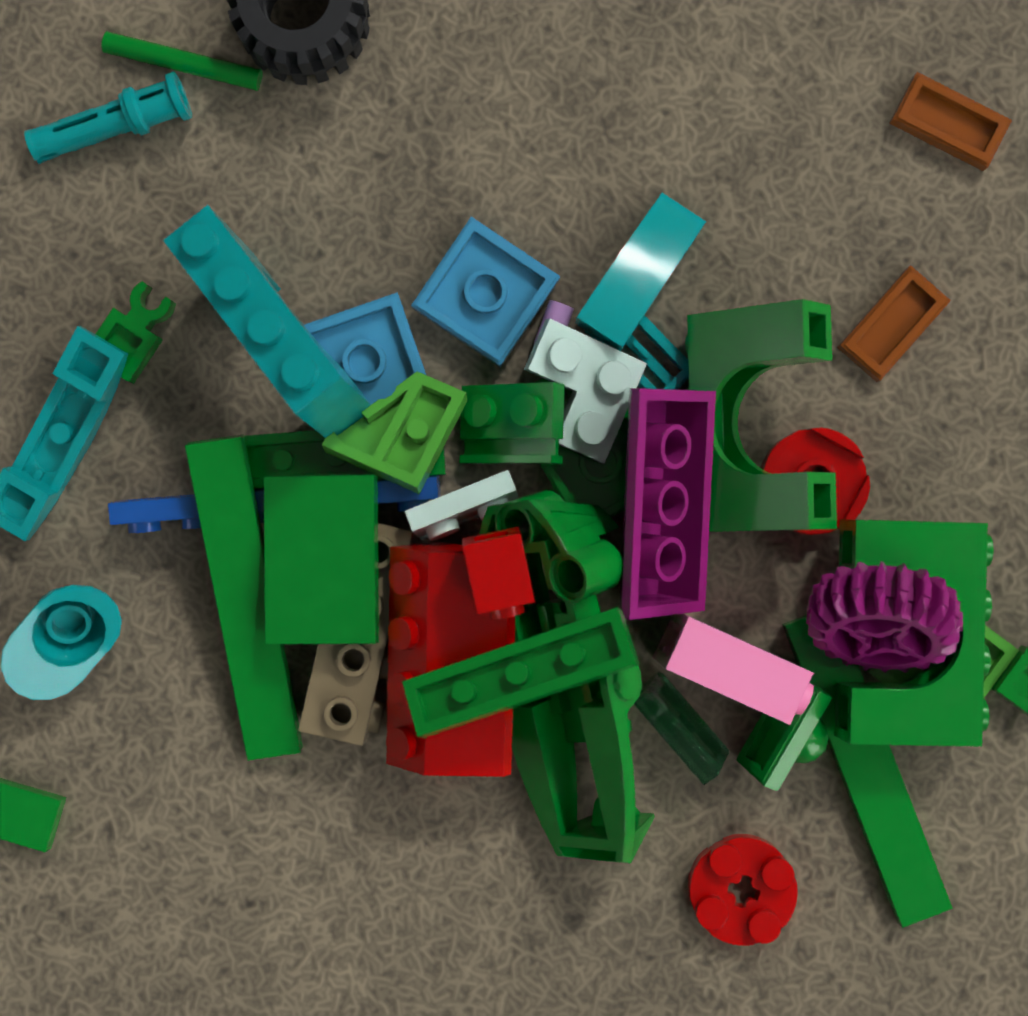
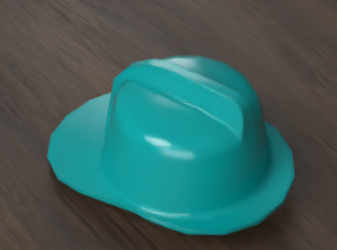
(60, 641)

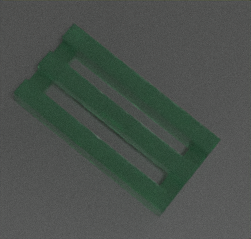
(682, 728)

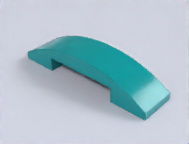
(62, 432)

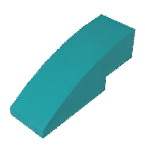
(639, 272)

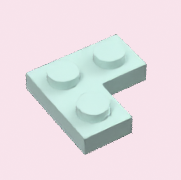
(598, 384)

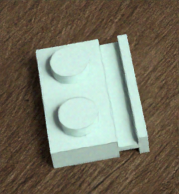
(445, 514)

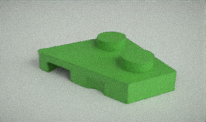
(402, 433)

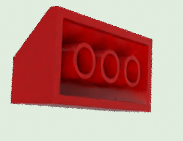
(428, 629)

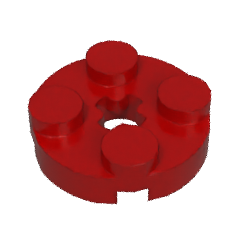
(833, 454)
(761, 915)

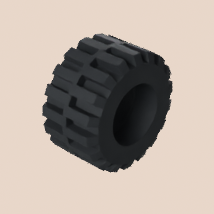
(302, 50)

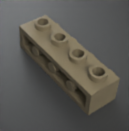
(347, 677)

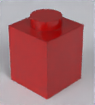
(498, 573)

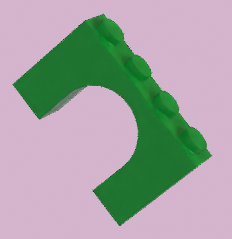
(726, 356)
(946, 699)

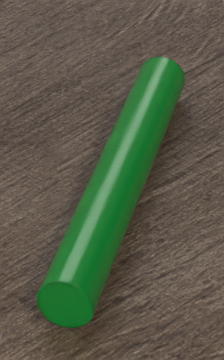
(181, 60)

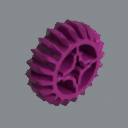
(884, 617)

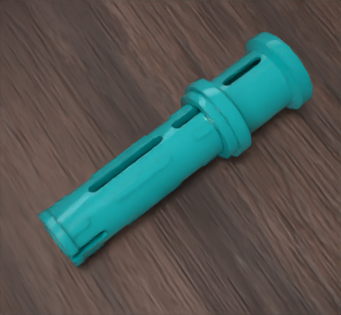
(130, 112)

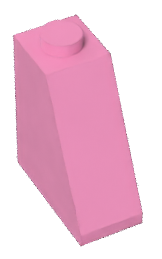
(734, 668)

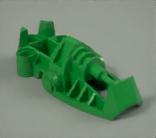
(594, 713)

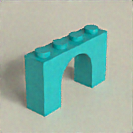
(265, 325)

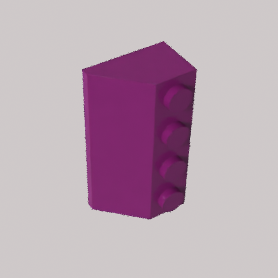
(667, 502)

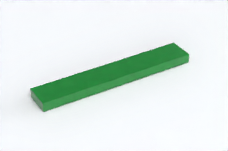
(236, 567)
(876, 797)

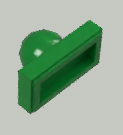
(777, 745)

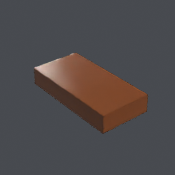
(950, 121)
(893, 323)

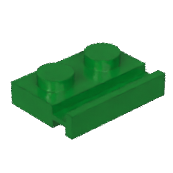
(513, 423)

